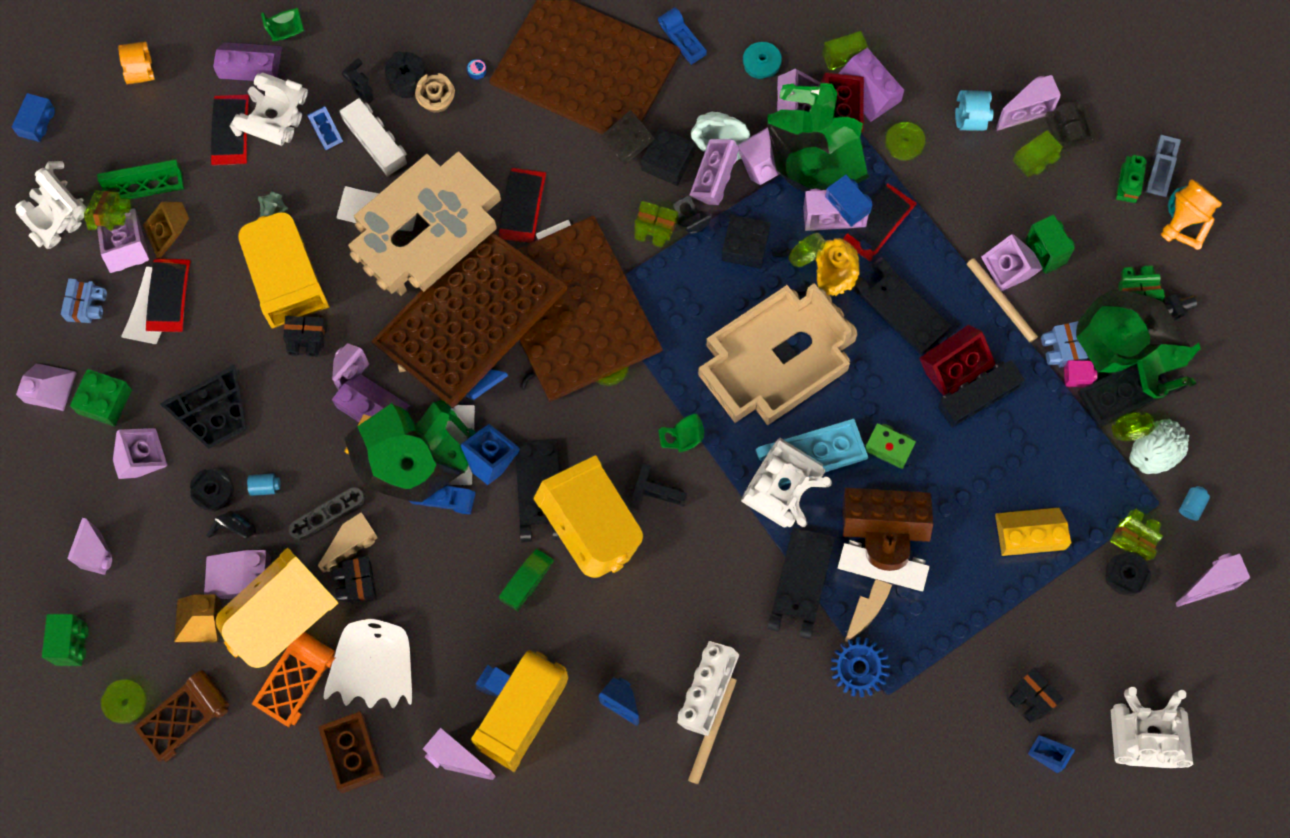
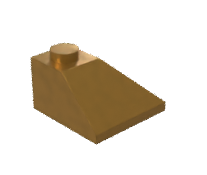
(165, 225)
(197, 619)

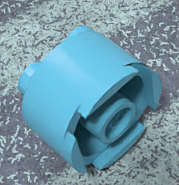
(973, 110)

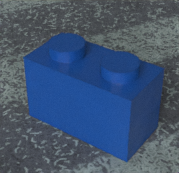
(33, 117)
(849, 200)

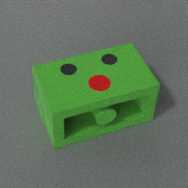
(890, 445)

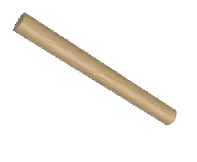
(1001, 299)
(708, 741)

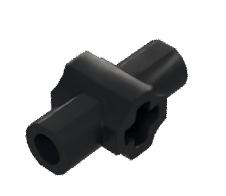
(1178, 306)

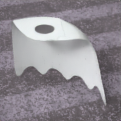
(373, 678)

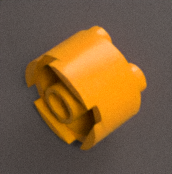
(136, 62)

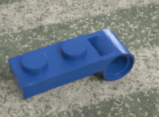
(681, 36)
(450, 497)

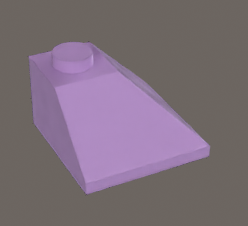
(758, 157)
(1011, 262)
(348, 363)
(46, 386)
(137, 453)
(90, 549)

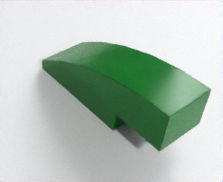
(526, 580)

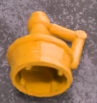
(1192, 206)

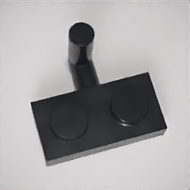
(358, 81)

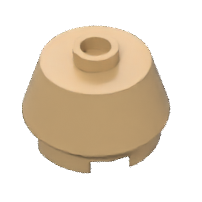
(435, 92)

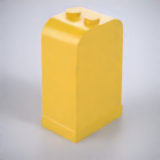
(281, 269)
(590, 517)
(273, 611)
(520, 709)

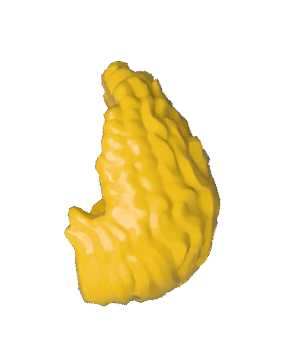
(836, 271)

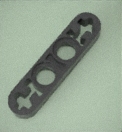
(325, 511)

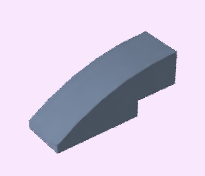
(1162, 165)

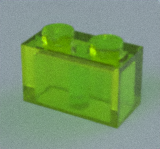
(842, 49)
(1037, 154)

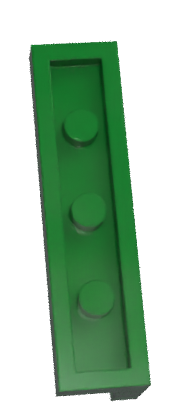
(142, 176)

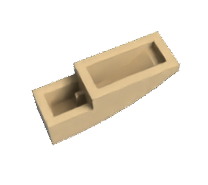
(868, 608)

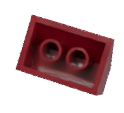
(849, 95)
(958, 360)

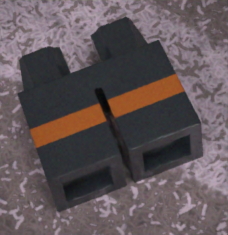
(304, 332)
(358, 580)
(1026, 691)

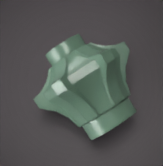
(271, 204)

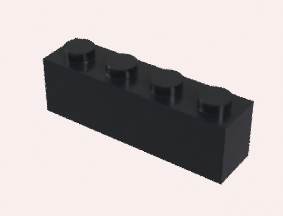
(981, 393)

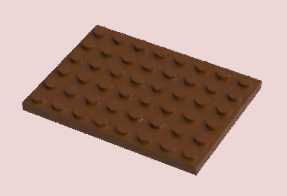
(584, 65)
(469, 318)
(594, 323)

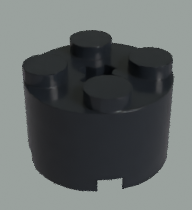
(403, 73)

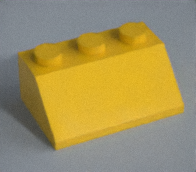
(1032, 531)

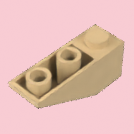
(350, 538)

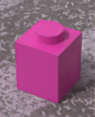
(1079, 373)

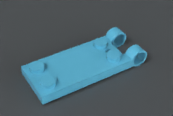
(831, 446)

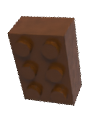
(351, 752)

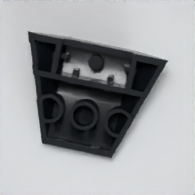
(211, 408)

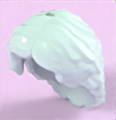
(718, 126)
(1162, 447)

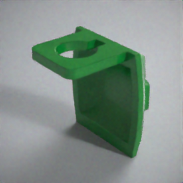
(283, 24)
(687, 432)

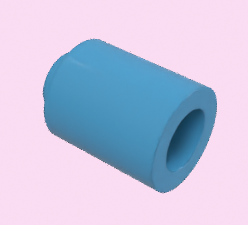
(263, 484)
(1194, 503)

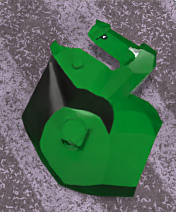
(812, 145)
(1134, 330)
(406, 457)

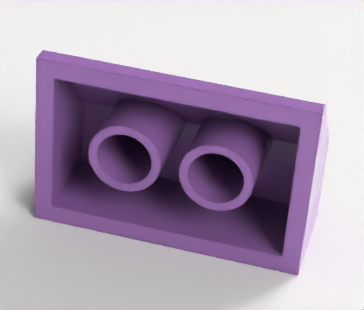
(246, 60)
(880, 87)
(365, 397)

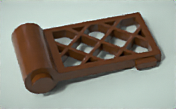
(203, 695)

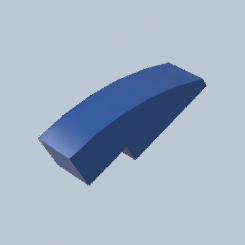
(492, 681)

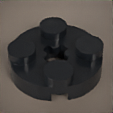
(215, 500)
(1140, 572)

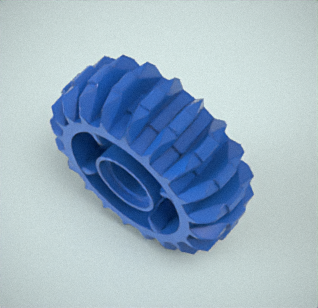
(848, 660)

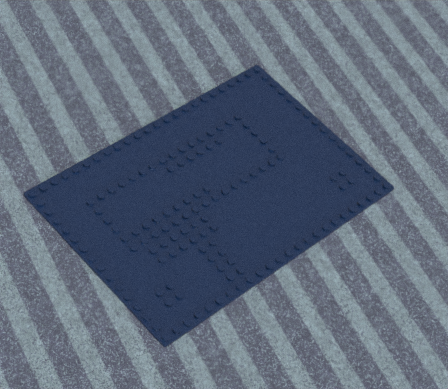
(1010, 457)

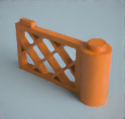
(310, 652)

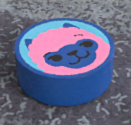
(476, 69)

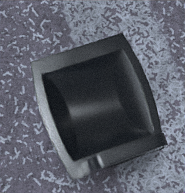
(695, 221)
(234, 522)

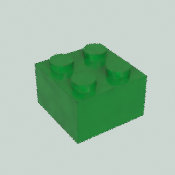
(1050, 243)
(101, 397)
(64, 640)

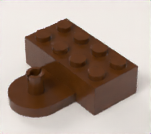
(887, 523)

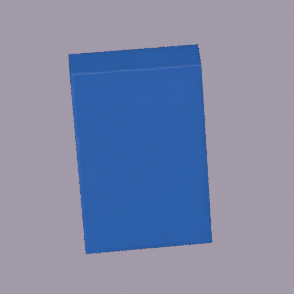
(324, 128)
(1051, 753)

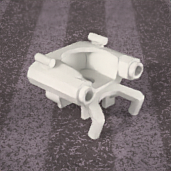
(280, 96)
(56, 208)
(784, 462)
(1138, 747)

